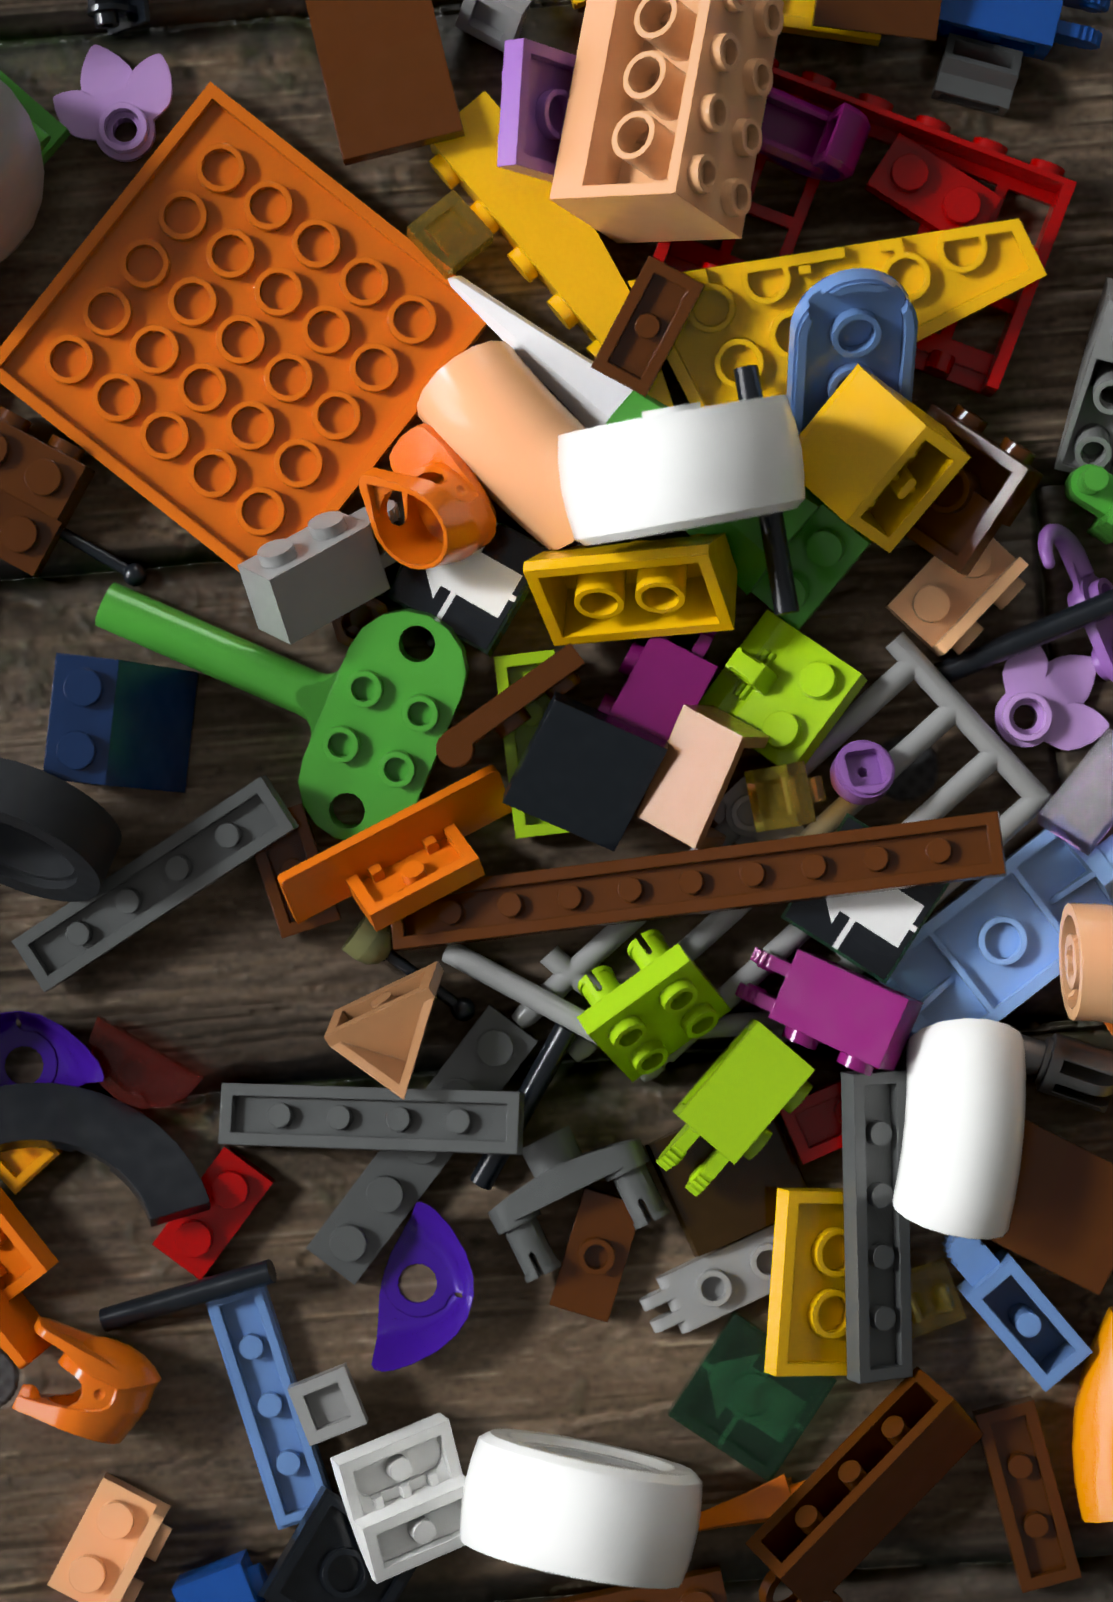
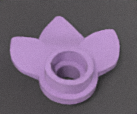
(115, 96)
(1055, 696)

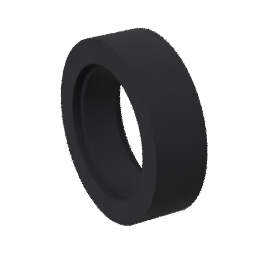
(52, 836)

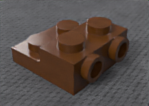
(37, 492)
(980, 496)

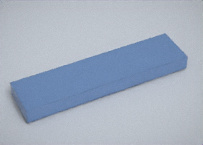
(260, 1380)

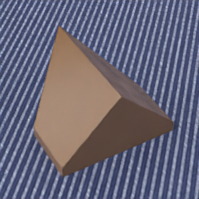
(387, 1028)

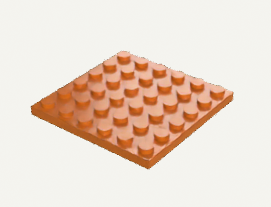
(237, 334)

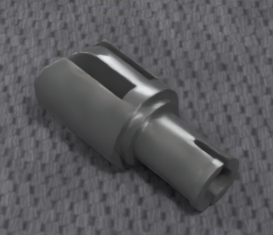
(1071, 1070)

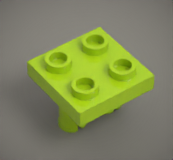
(651, 1011)

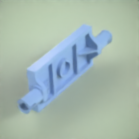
(1001, 933)

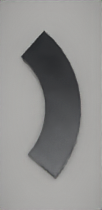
(110, 1132)

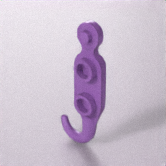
(1084, 587)

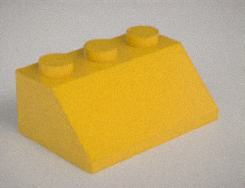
(635, 589)

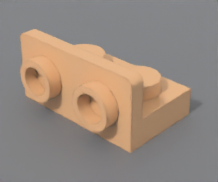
(945, 605)
(111, 1544)

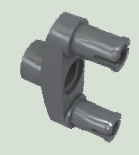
(561, 1170)

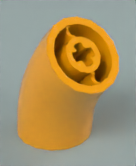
(1094, 1429)

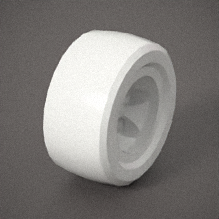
(681, 469)
(581, 1509)

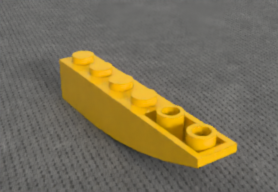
(544, 236)

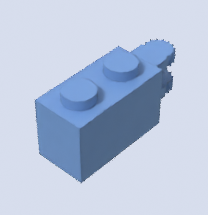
(1016, 1310)

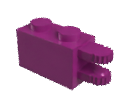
(660, 683)
(836, 1008)

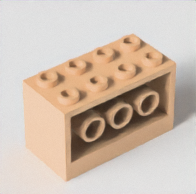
(666, 117)

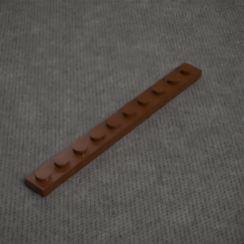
(710, 881)

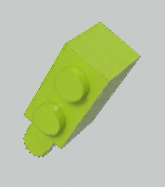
(738, 1102)

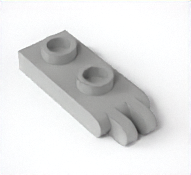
(713, 1283)

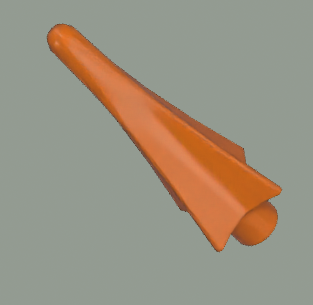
(750, 1507)

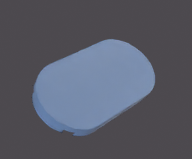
(844, 323)

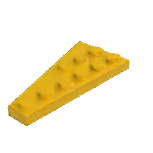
(750, 304)

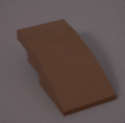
(384, 75)
(1063, 1209)

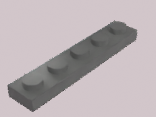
(156, 883)
(372, 1118)
(399, 1178)
(873, 1230)

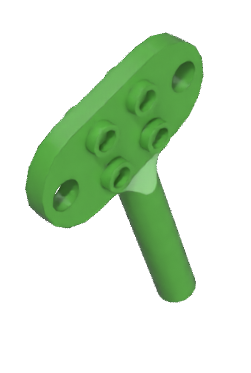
(368, 721)

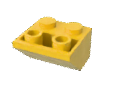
(877, 458)

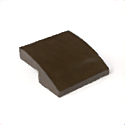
(736, 1200)

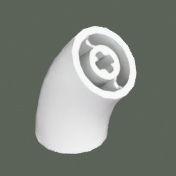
(962, 1128)

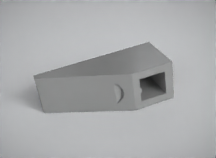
(1089, 422)

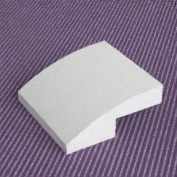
(403, 1496)

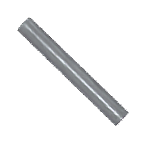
(515, 987)

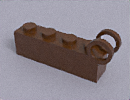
(863, 1490)

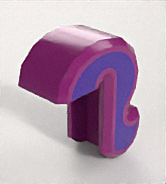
(811, 138)

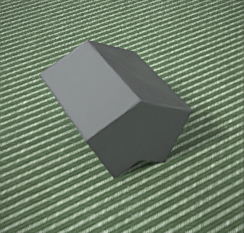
(977, 74)

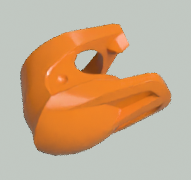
(442, 502)
(113, 1389)

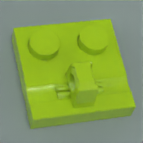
(785, 689)

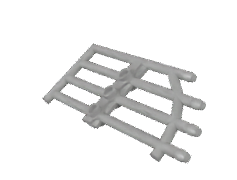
(737, 823)

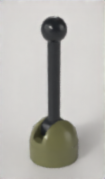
(375, 947)

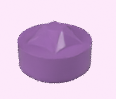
(862, 772)

